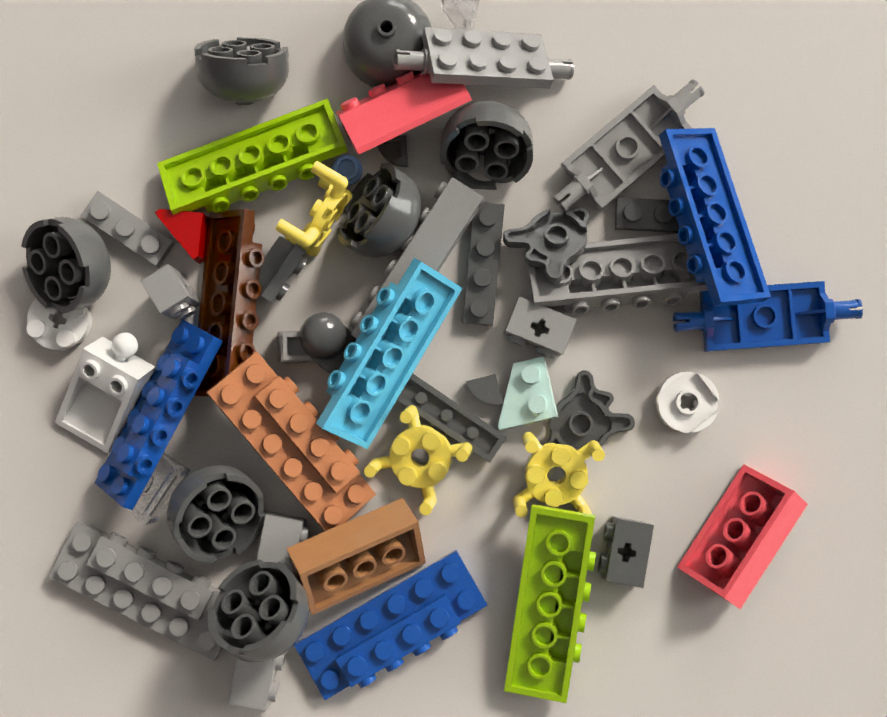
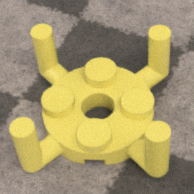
(323, 212)
(407, 469)
(561, 491)

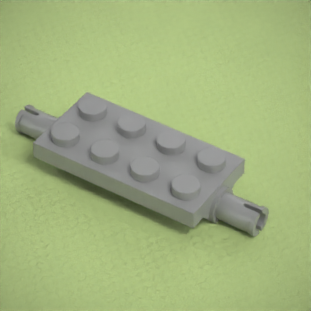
(484, 59)
(625, 147)

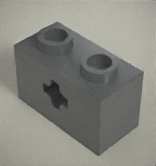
(632, 567)

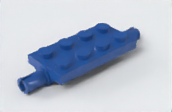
(789, 317)

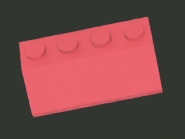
(397, 109)
(742, 535)

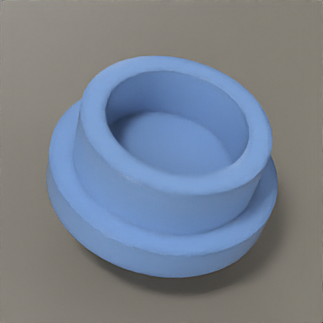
(348, 167)

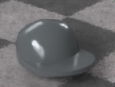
(325, 339)

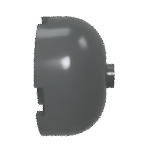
(376, 31)
(239, 73)
(487, 130)
(393, 223)
(66, 262)
(215, 512)
(259, 611)

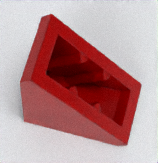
(188, 229)

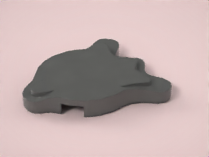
(552, 240)
(586, 415)

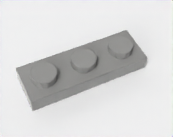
(128, 229)

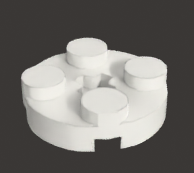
(42, 328)
(669, 400)

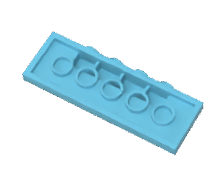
(386, 353)

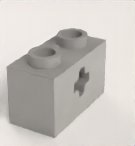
(171, 293)
(558, 328)

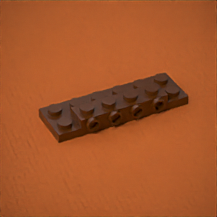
(230, 291)

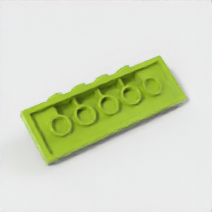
(252, 160)
(550, 603)

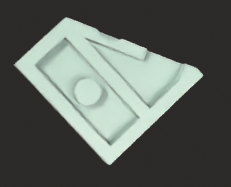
(528, 395)

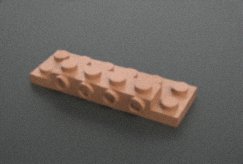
(291, 442)

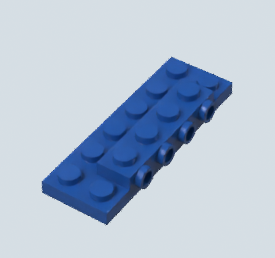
(710, 217)
(157, 414)
(391, 626)

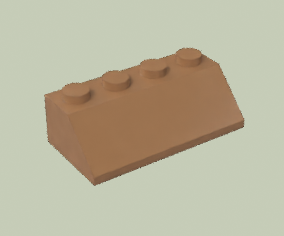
(358, 555)

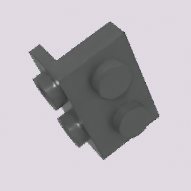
(277, 267)

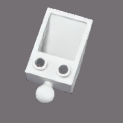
(104, 390)

